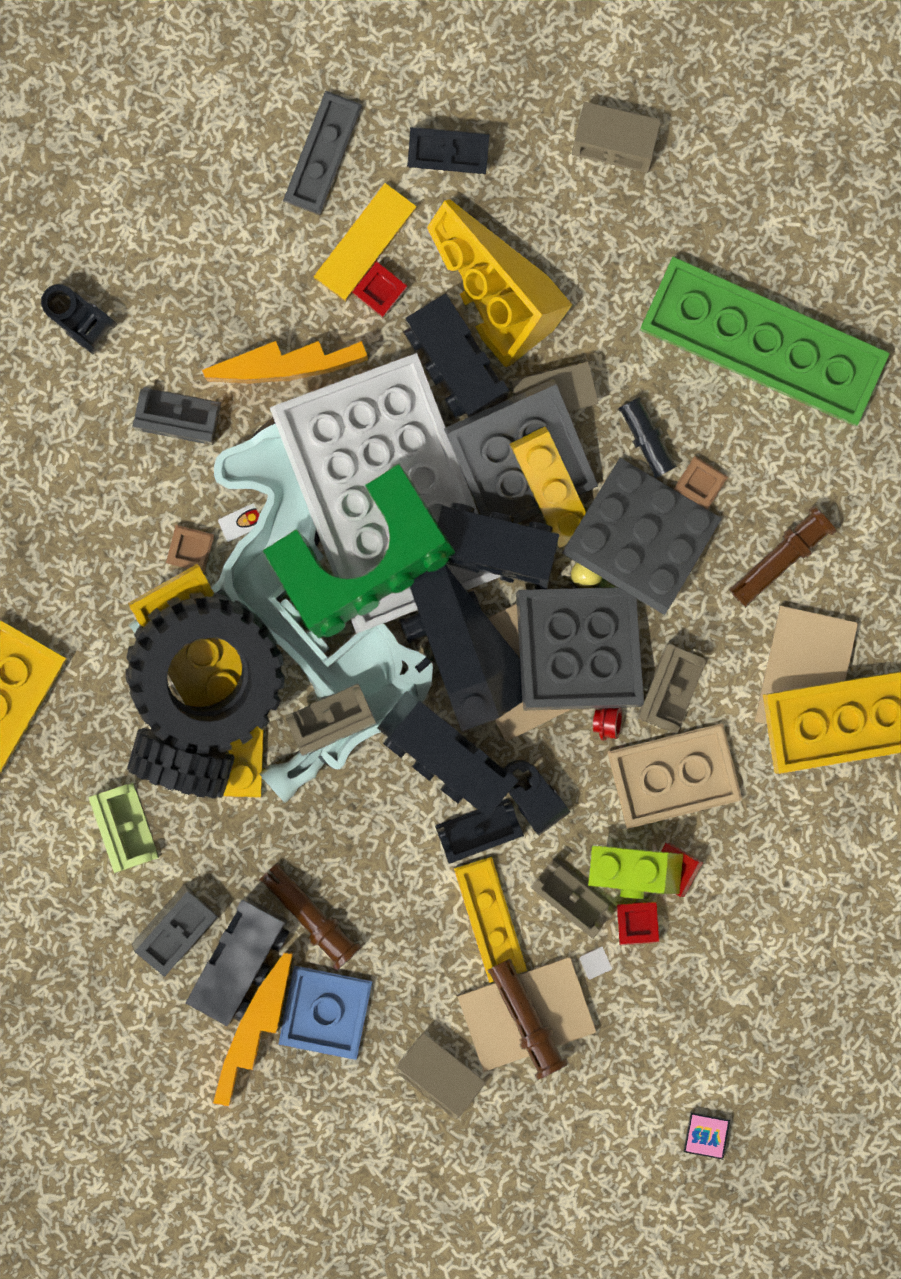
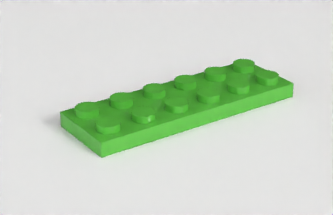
(764, 341)

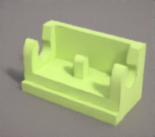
(123, 827)

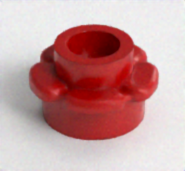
(607, 722)

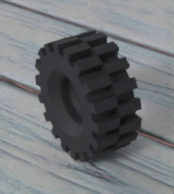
(180, 769)

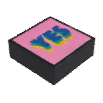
(706, 1135)

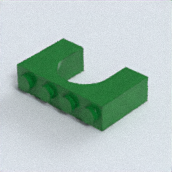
(413, 548)

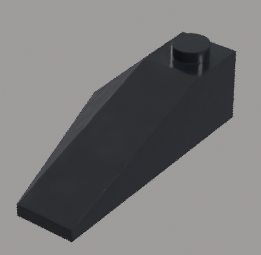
(471, 654)

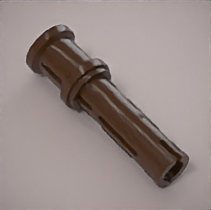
(796, 545)
(323, 930)
(535, 1036)

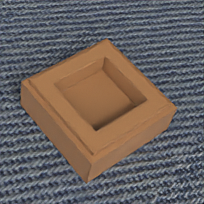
(700, 482)
(190, 548)

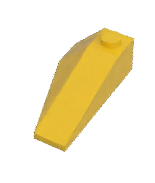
(509, 292)

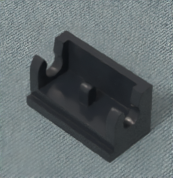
(448, 150)
(477, 833)

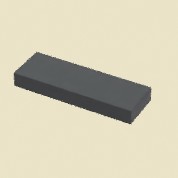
(322, 153)

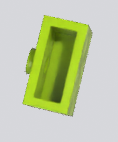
(635, 871)

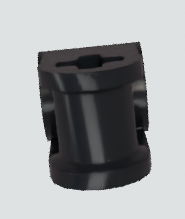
(78, 318)
(538, 800)

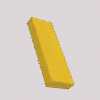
(365, 242)
(489, 915)

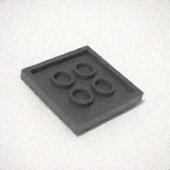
(489, 463)
(642, 536)
(579, 649)

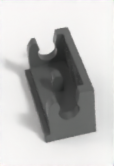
(176, 416)
(173, 930)

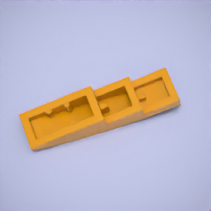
(268, 364)
(260, 1016)

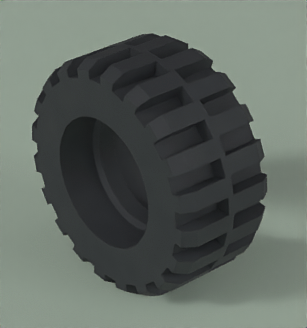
(241, 709)

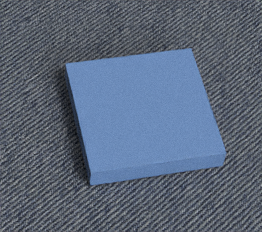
(325, 1012)

